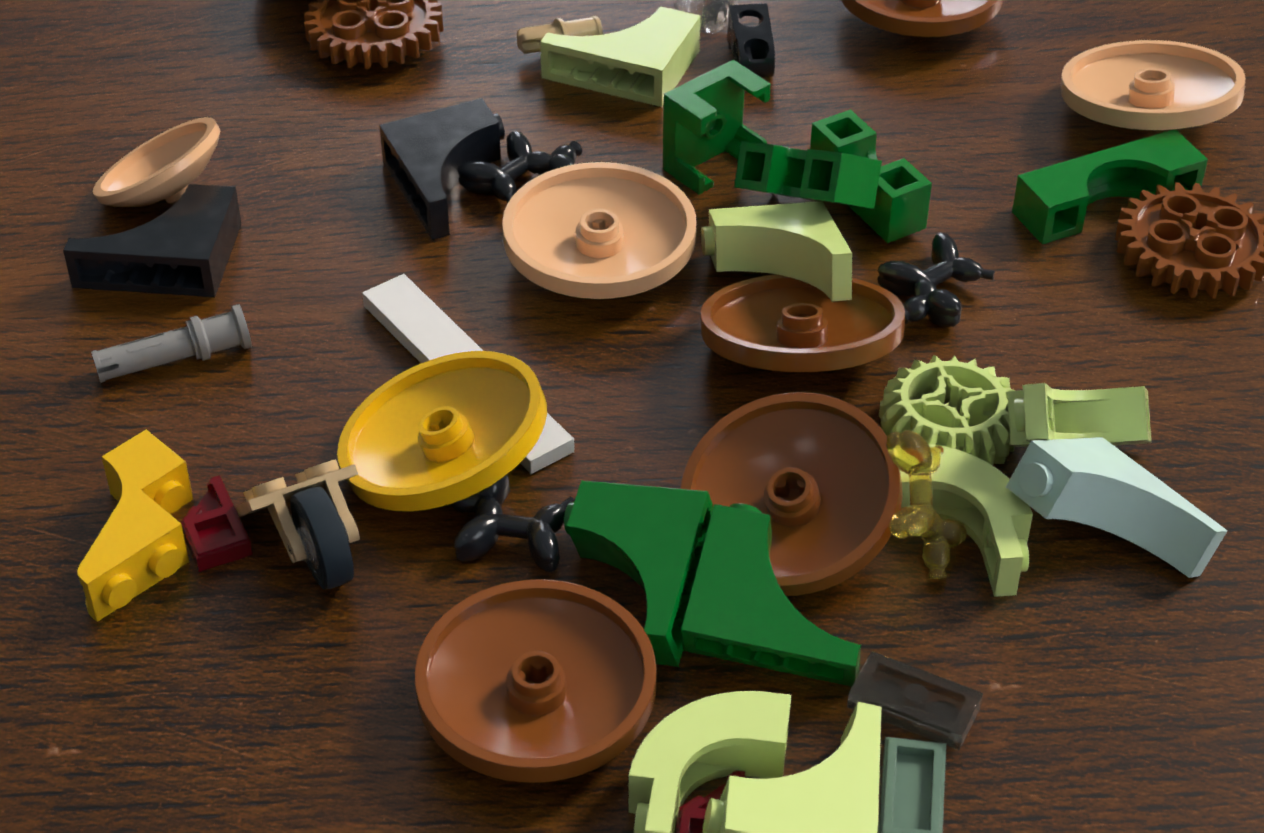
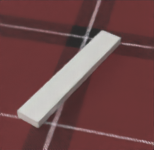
(432, 334)

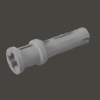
(197, 338)

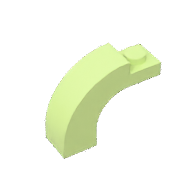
(1052, 414)
(991, 513)
(704, 744)

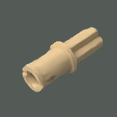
(529, 38)

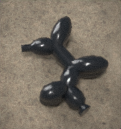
(489, 178)
(938, 304)
(489, 523)

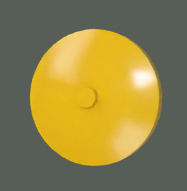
(443, 430)

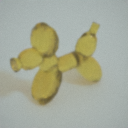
(918, 519)

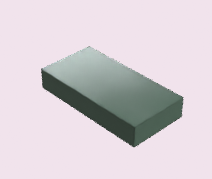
(912, 786)

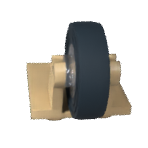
(319, 521)

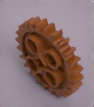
(372, 29)
(1193, 240)

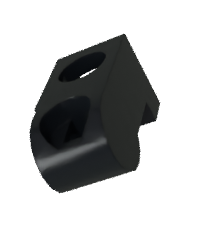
(752, 45)

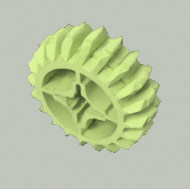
(951, 407)

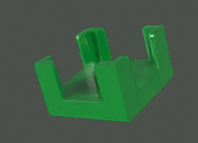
(707, 120)

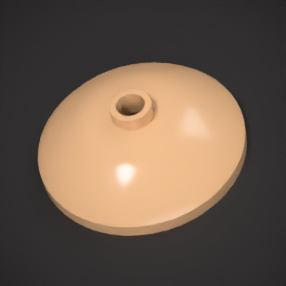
(160, 166)

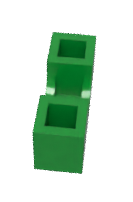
(808, 174)
(901, 191)

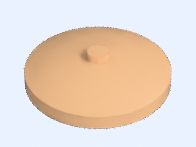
(1153, 85)
(599, 230)

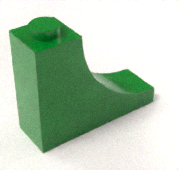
(651, 538)
(744, 614)

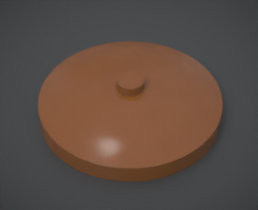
(925, 17)
(796, 326)
(815, 472)
(535, 680)

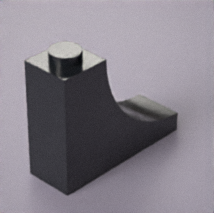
(430, 147)
(172, 254)

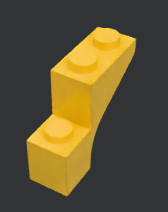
(140, 537)

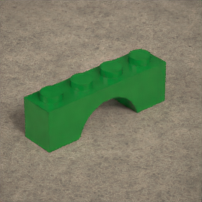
(1056, 197)

